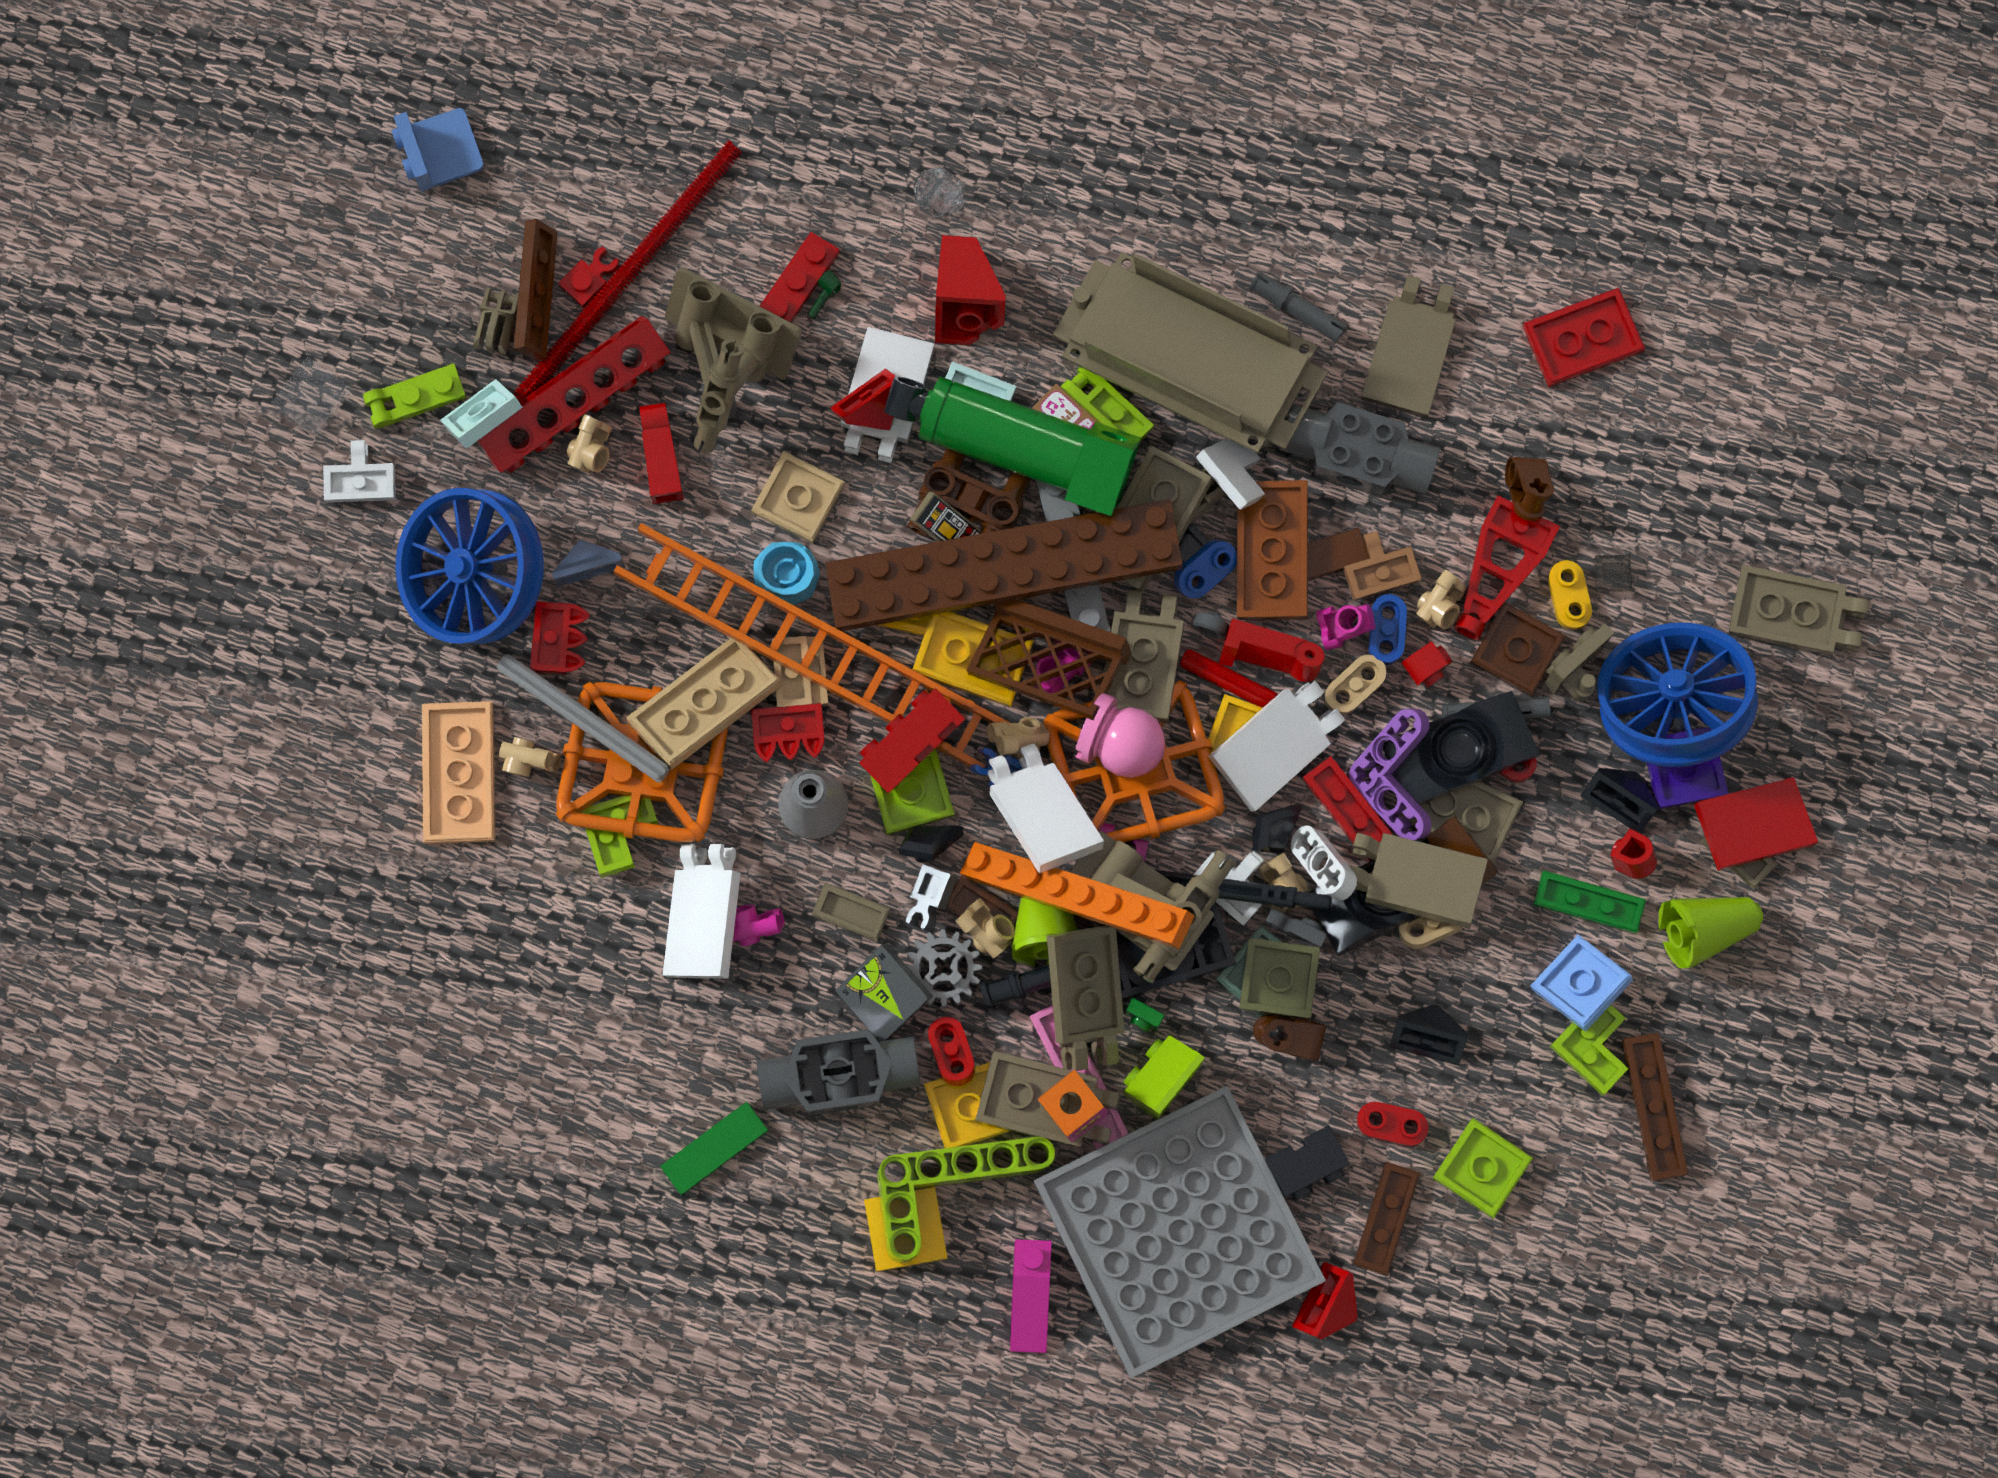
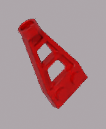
(1503, 524)

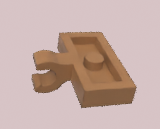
(1382, 570)

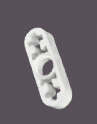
(1334, 866)

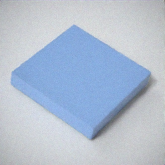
(1581, 983)

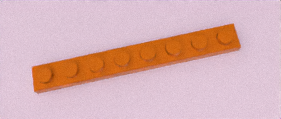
(1078, 895)

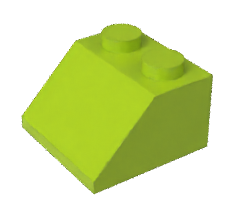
(1163, 1076)

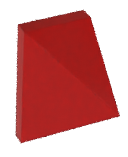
(867, 403)
(1329, 1304)

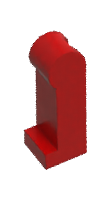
(660, 455)
(1271, 650)

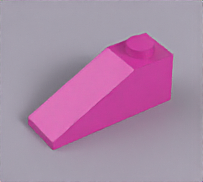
(1030, 1296)

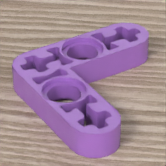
(1382, 777)

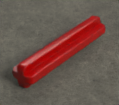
(1226, 678)

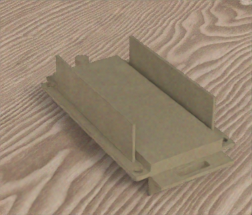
(1190, 351)

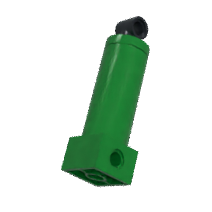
(1081, 460)

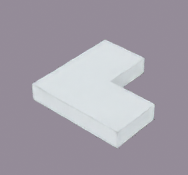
(1228, 466)

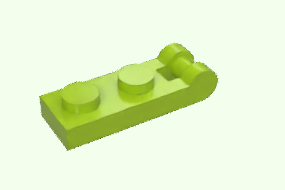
(415, 396)
(1107, 404)

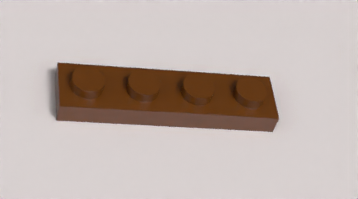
(535, 289)
(1654, 1107)

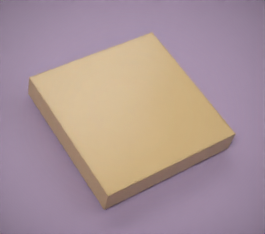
(798, 497)

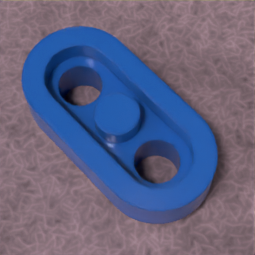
(1206, 566)
(1388, 631)

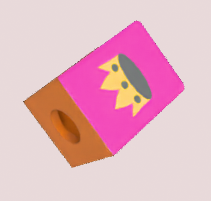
(1080, 1122)

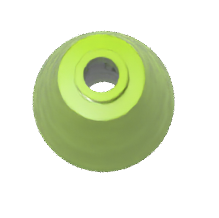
(1033, 926)
(1706, 926)

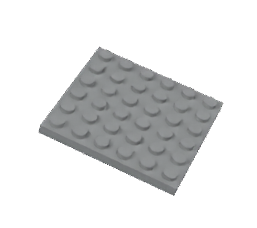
(1179, 1231)

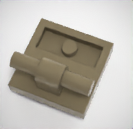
(1567, 667)

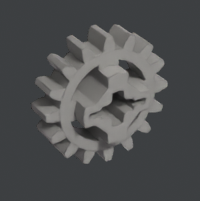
(956, 955)

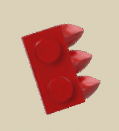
(554, 637)
(788, 728)

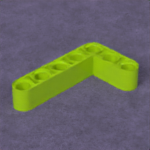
(949, 1174)

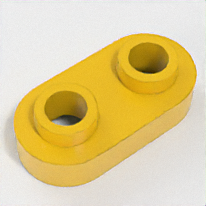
(1568, 594)

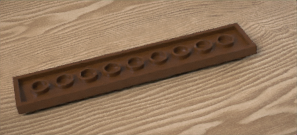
(1003, 565)

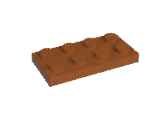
(1274, 553)

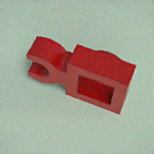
(586, 280)

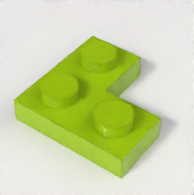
(611, 848)
(1587, 1053)

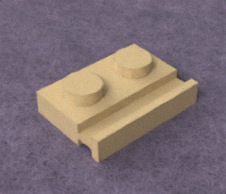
(795, 688)

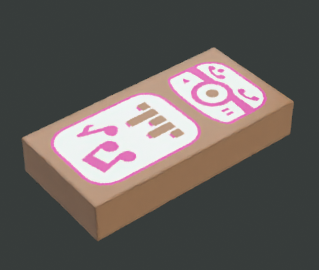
(1063, 406)

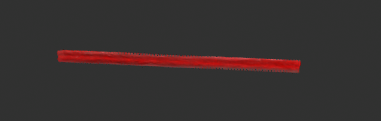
(628, 270)

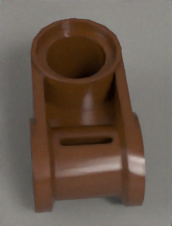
(1528, 486)
(1294, 1037)

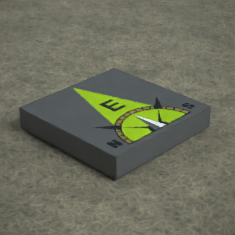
(883, 993)

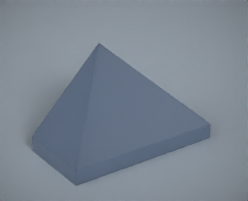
(584, 562)

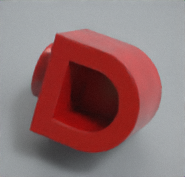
(1427, 664)
(1634, 855)

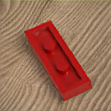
(800, 277)
(1344, 802)

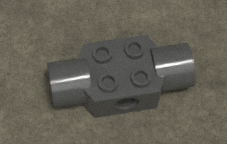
(1362, 450)
(838, 1072)

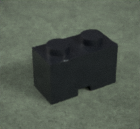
(1316, 1160)

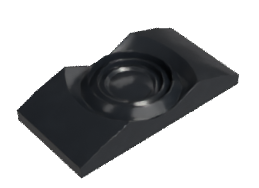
(1465, 748)
(1357, 922)
(1207, 955)

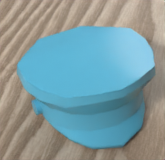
(778, 571)

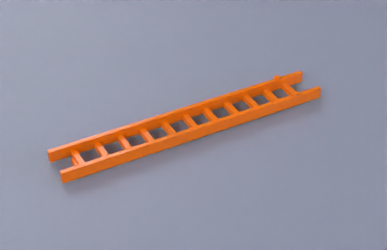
(792, 613)

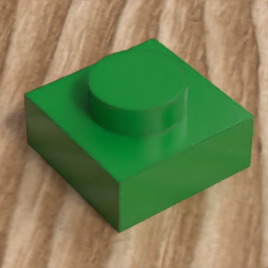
(1143, 1016)

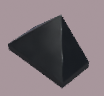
(1622, 797)
(1430, 1034)

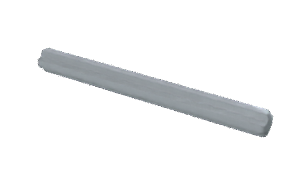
(583, 718)

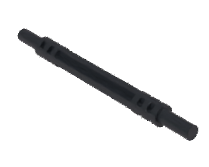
(1259, 893)

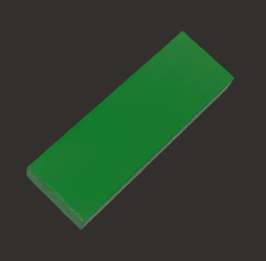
(1589, 902)
(714, 1148)

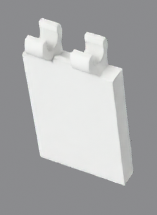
(903, 358)
(1275, 745)
(1042, 811)
(702, 914)

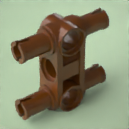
(972, 497)

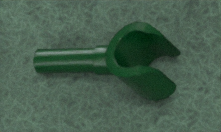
(831, 286)

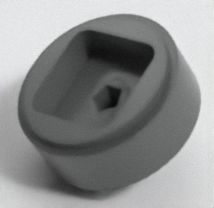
(1211, 624)

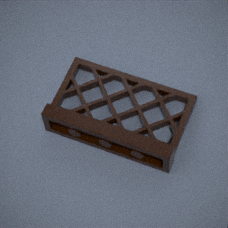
(1058, 629)

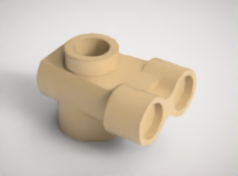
(587, 449)
(1439, 605)
(1013, 736)
(521, 757)
(1279, 872)
(988, 932)

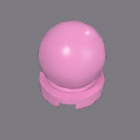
(1123, 739)

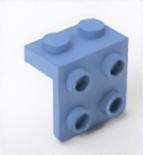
(437, 148)

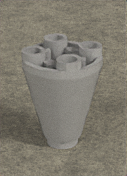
(817, 815)

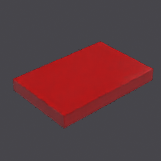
(1583, 337)
(1755, 823)

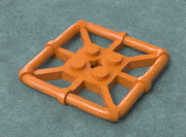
(625, 779)
(1159, 780)

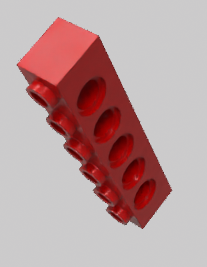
(650, 357)

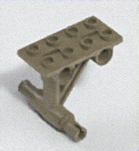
(749, 340)
(1125, 869)

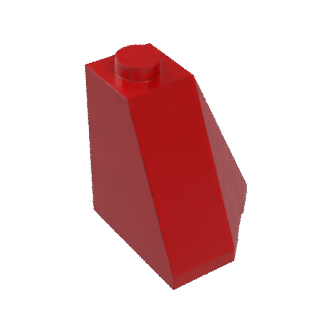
(966, 293)

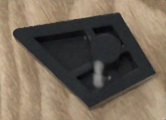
(1275, 828)
(929, 841)

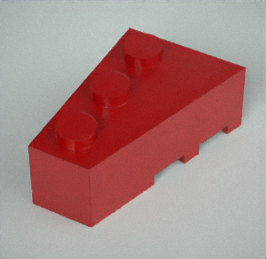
(910, 739)

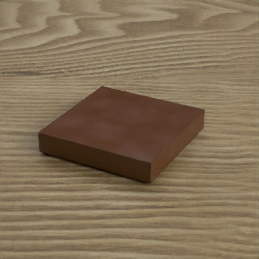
(1517, 649)

